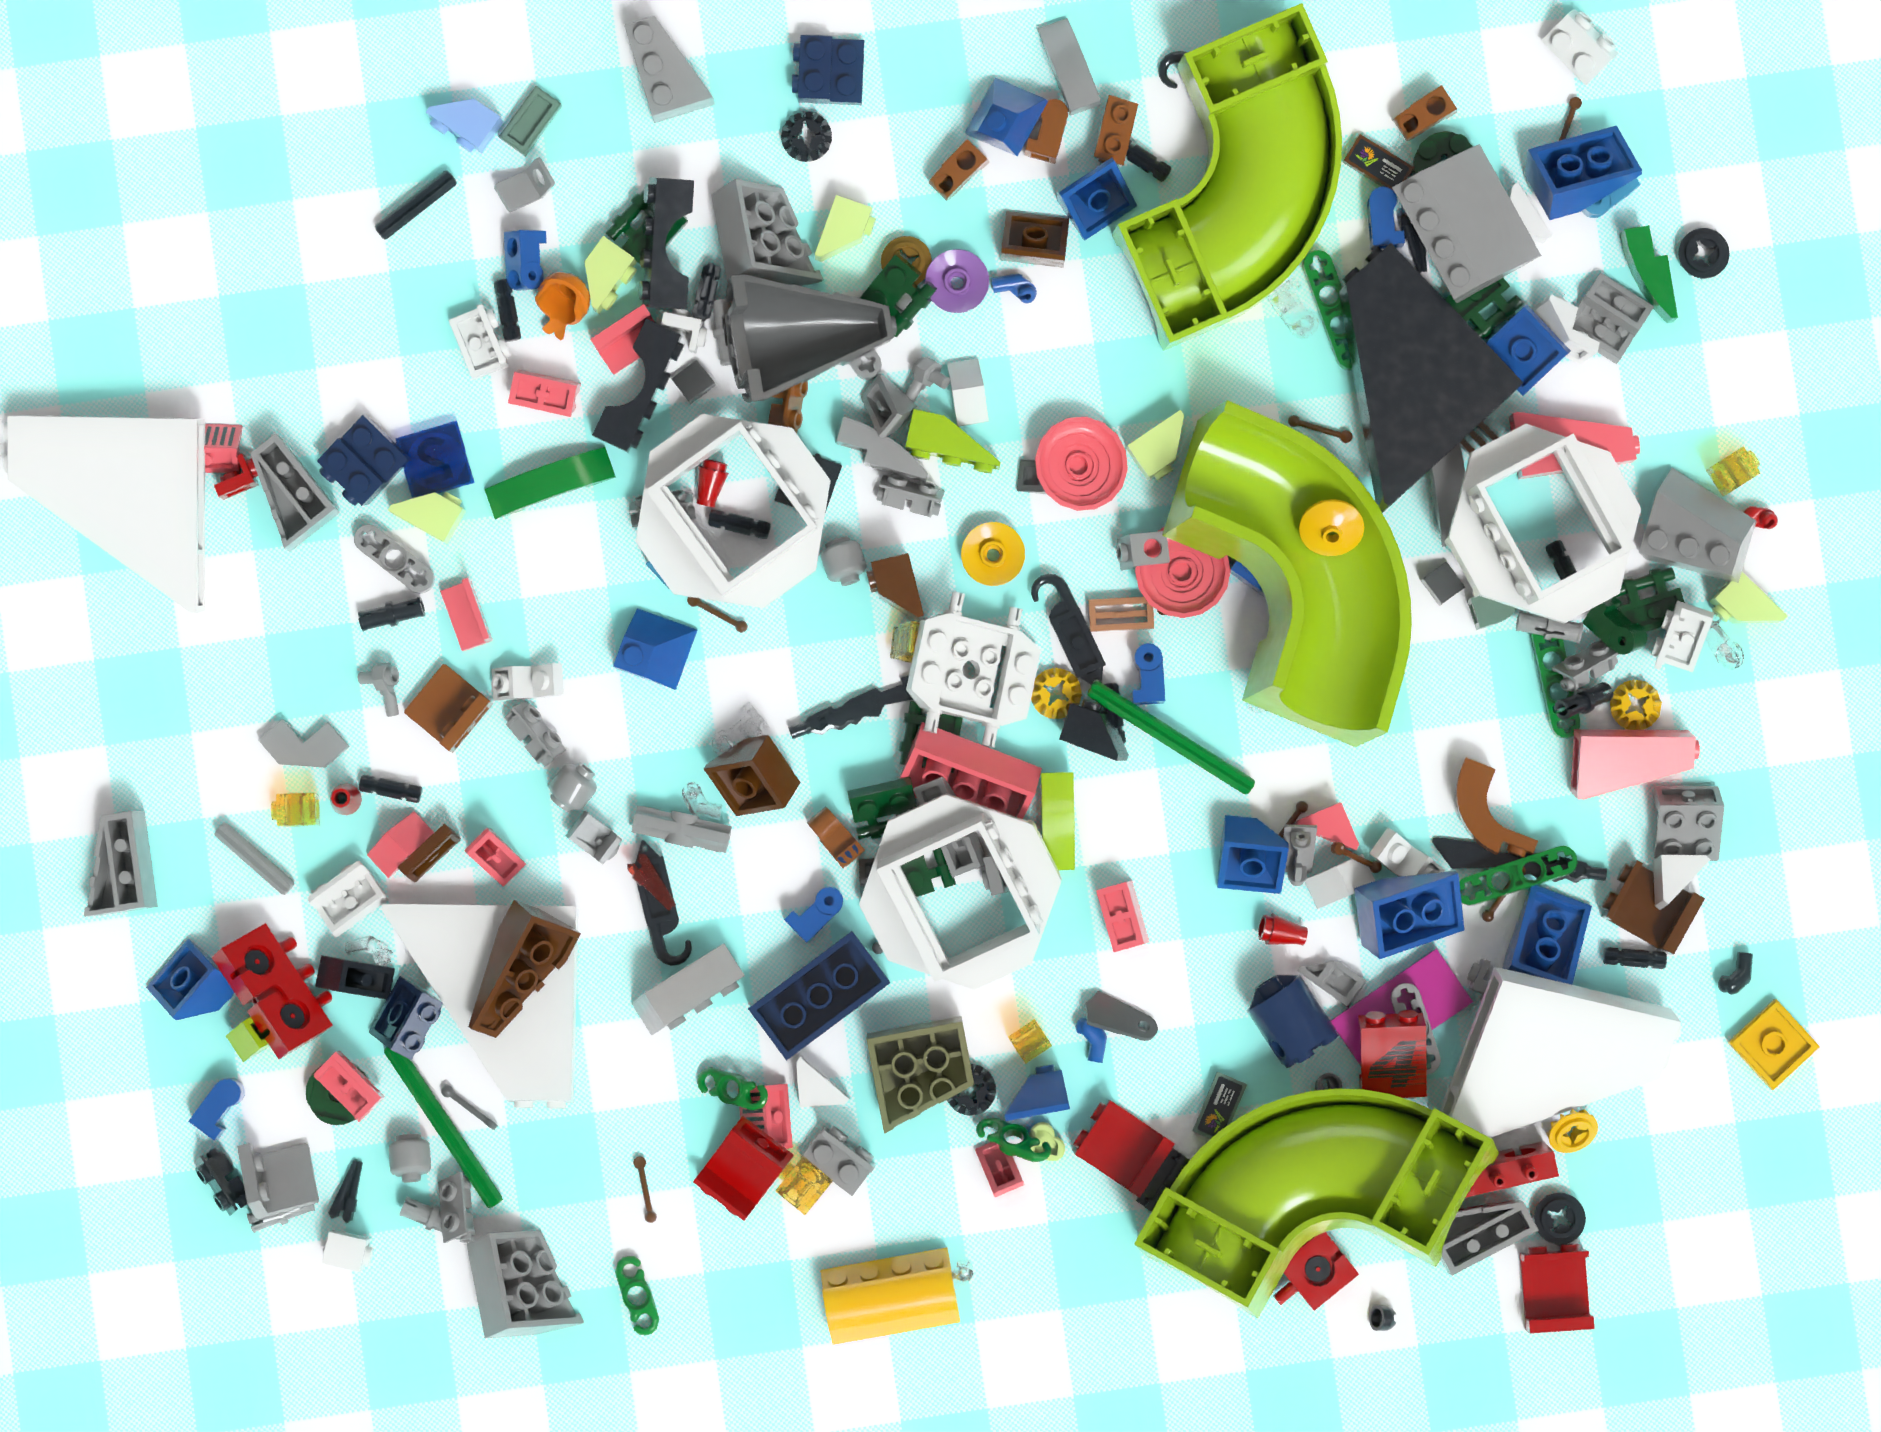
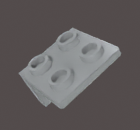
(1688, 820)
(839, 1160)
(278, 1179)

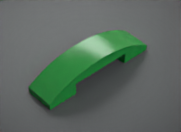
(549, 482)

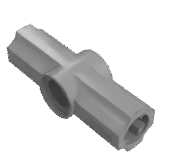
(681, 829)

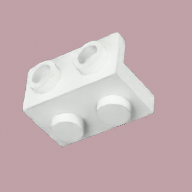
(1581, 46)
(479, 342)
(1684, 636)
(347, 898)

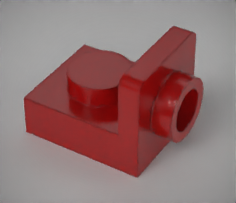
(235, 483)

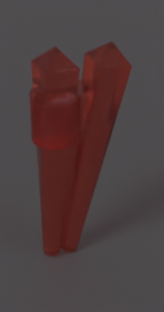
(650, 880)

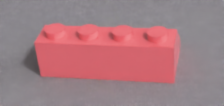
(979, 771)

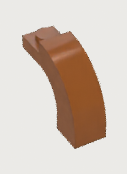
(1475, 815)

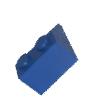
(1580, 170)
(1408, 911)
(1548, 936)

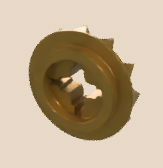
(911, 247)

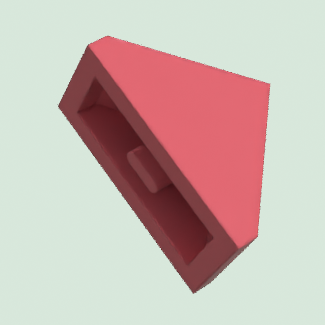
(1332, 825)
(399, 843)
(495, 856)
(999, 1169)

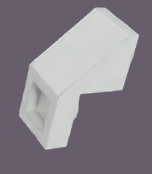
(1560, 318)
(527, 682)
(1401, 857)

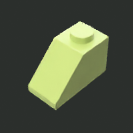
(844, 227)
(1158, 447)
(432, 514)
(1745, 603)

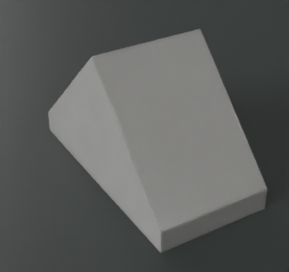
(886, 406)

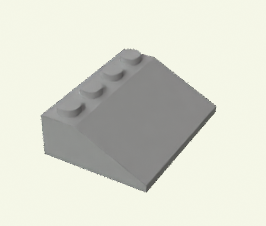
(1466, 222)

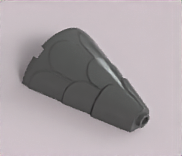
(796, 333)

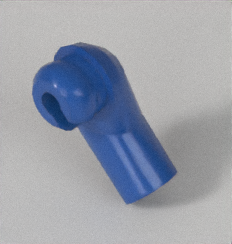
(1017, 285)
(1096, 1037)

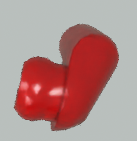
(1765, 517)

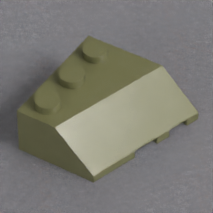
(918, 1067)

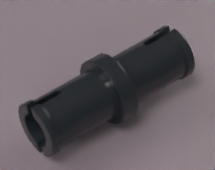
(391, 614)
(1583, 700)

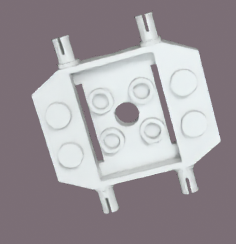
(938, 661)

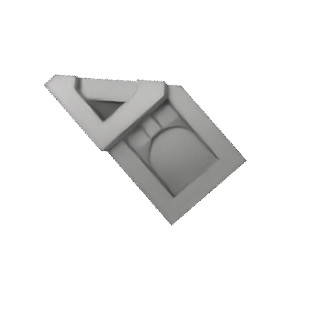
(1335, 980)

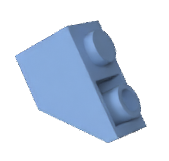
(468, 121)

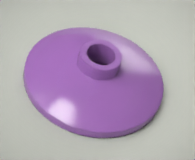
(961, 265)

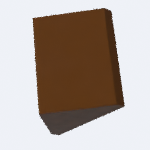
(1034, 239)

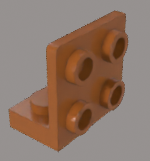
(448, 708)

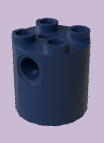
(1290, 1018)

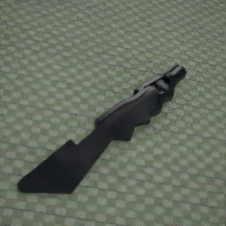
(864, 705)
(1471, 855)

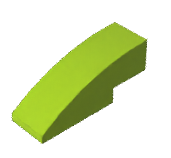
(1058, 817)

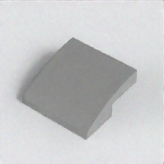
(1611, 316)

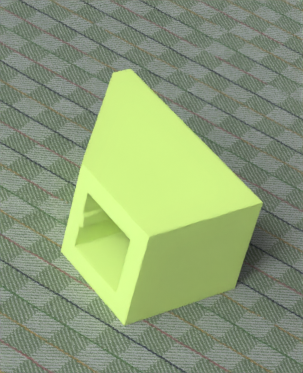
(606, 270)

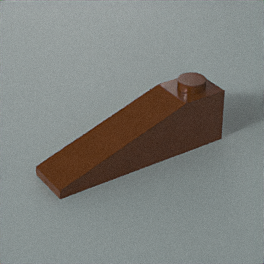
(522, 956)

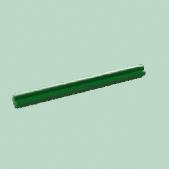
(1171, 737)
(445, 1128)

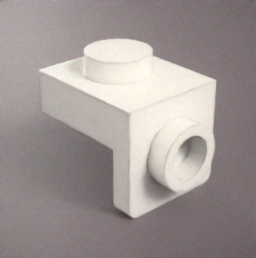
(681, 321)

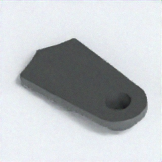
(1119, 1017)

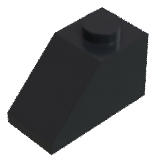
(1093, 731)
(354, 977)

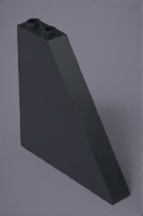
(1415, 371)

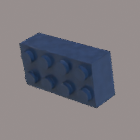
(819, 995)

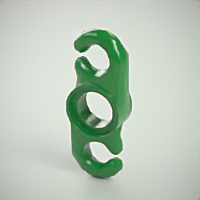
(743, 1097)
(1006, 1129)
(625, 1284)

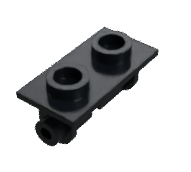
(213, 1172)
(1163, 1178)

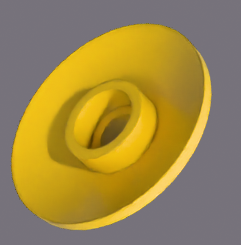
(1327, 517)
(997, 537)

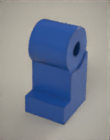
(1381, 219)
(523, 258)
(1149, 663)
(826, 906)
(216, 1106)

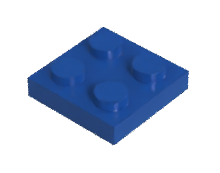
(1528, 347)

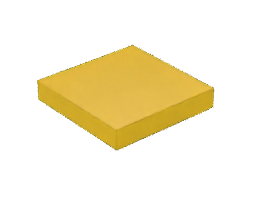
(1773, 1044)

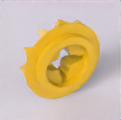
(1051, 678)
(1621, 702)
(1581, 1135)

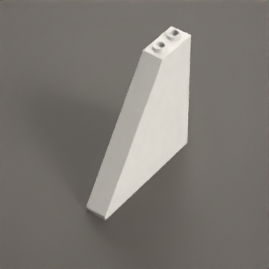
(124, 487)
(1553, 1049)
(536, 1050)

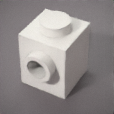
(347, 1251)

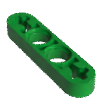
(1327, 311)
(1547, 679)
(1518, 881)

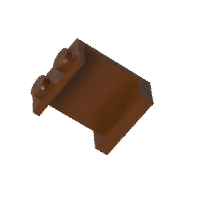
(1635, 911)

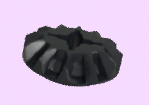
(796, 147)
(1706, 239)
(985, 1095)
(1573, 1213)

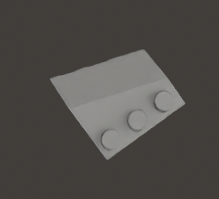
(761, 234)
(1696, 530)
(519, 1285)

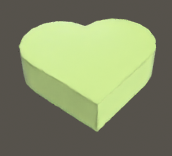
(1045, 1133)

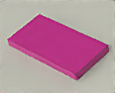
(1437, 984)

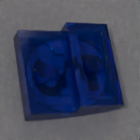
(437, 460)

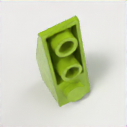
(939, 437)

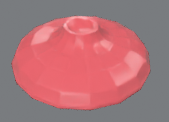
(1081, 463)
(1184, 585)

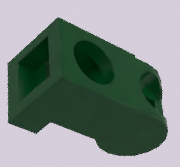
(1615, 627)

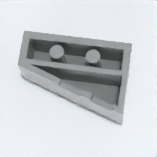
(665, 73)
(292, 493)
(122, 866)
(688, 990)
(1483, 1232)

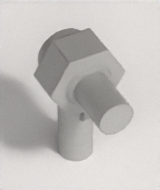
(926, 372)
(384, 678)

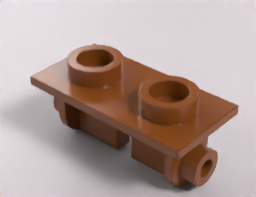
(1115, 130)
(789, 412)

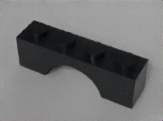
(662, 283)
(621, 424)

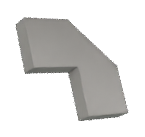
(290, 750)

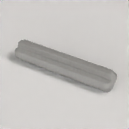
(254, 858)

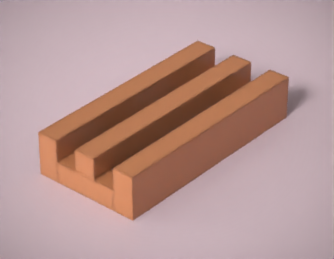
(1093, 615)

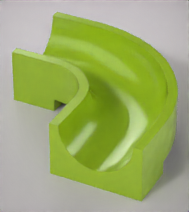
(1264, 183)
(1334, 621)
(1307, 1170)

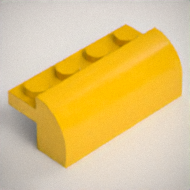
(889, 1296)

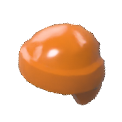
(563, 300)

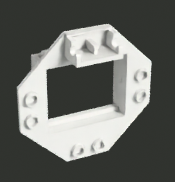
(682, 552)
(1491, 555)
(900, 920)

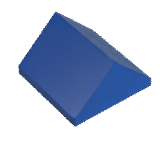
(1096, 199)

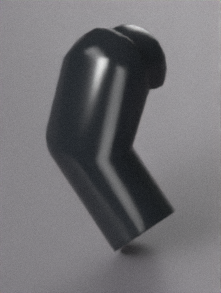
(1740, 977)

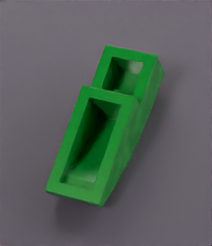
(1650, 271)

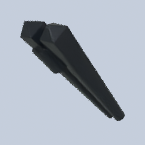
(1414, 243)
(347, 1195)

